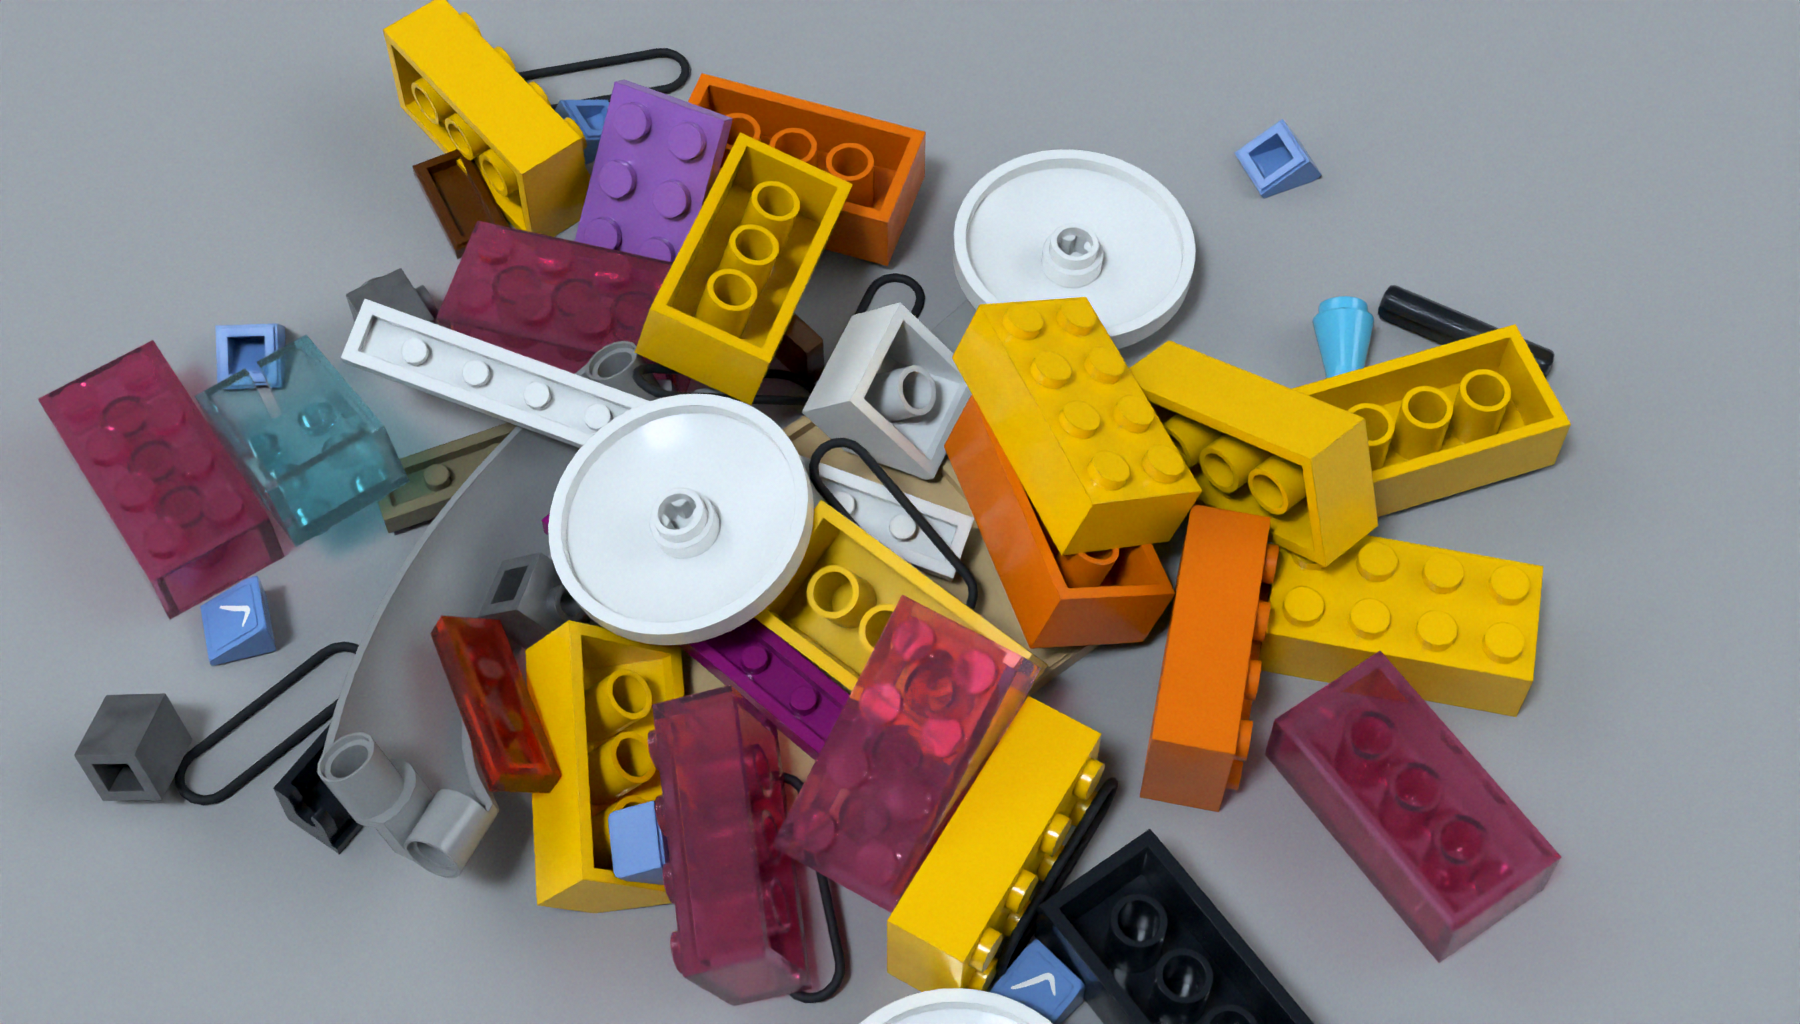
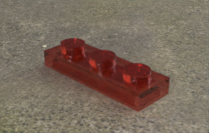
(495, 705)

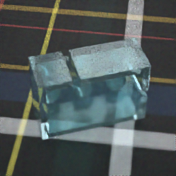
(317, 457)

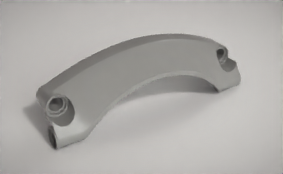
(396, 734)

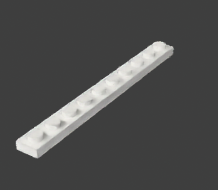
(577, 407)

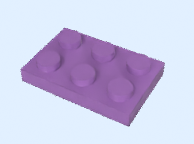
(651, 172)

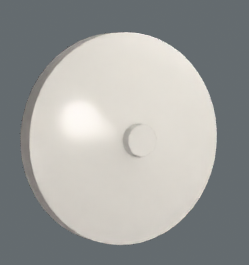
(1074, 230)
(681, 519)

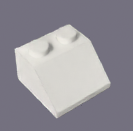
(890, 391)

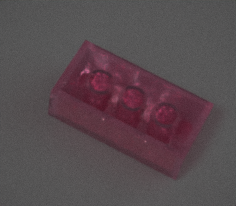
(551, 296)
(162, 479)
(904, 752)
(1410, 805)
(720, 816)

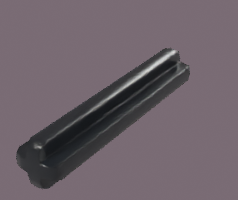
(1442, 322)

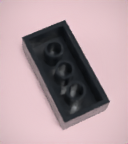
(1158, 946)

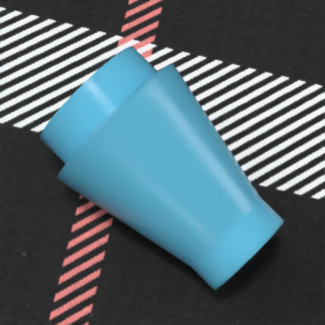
(1343, 334)

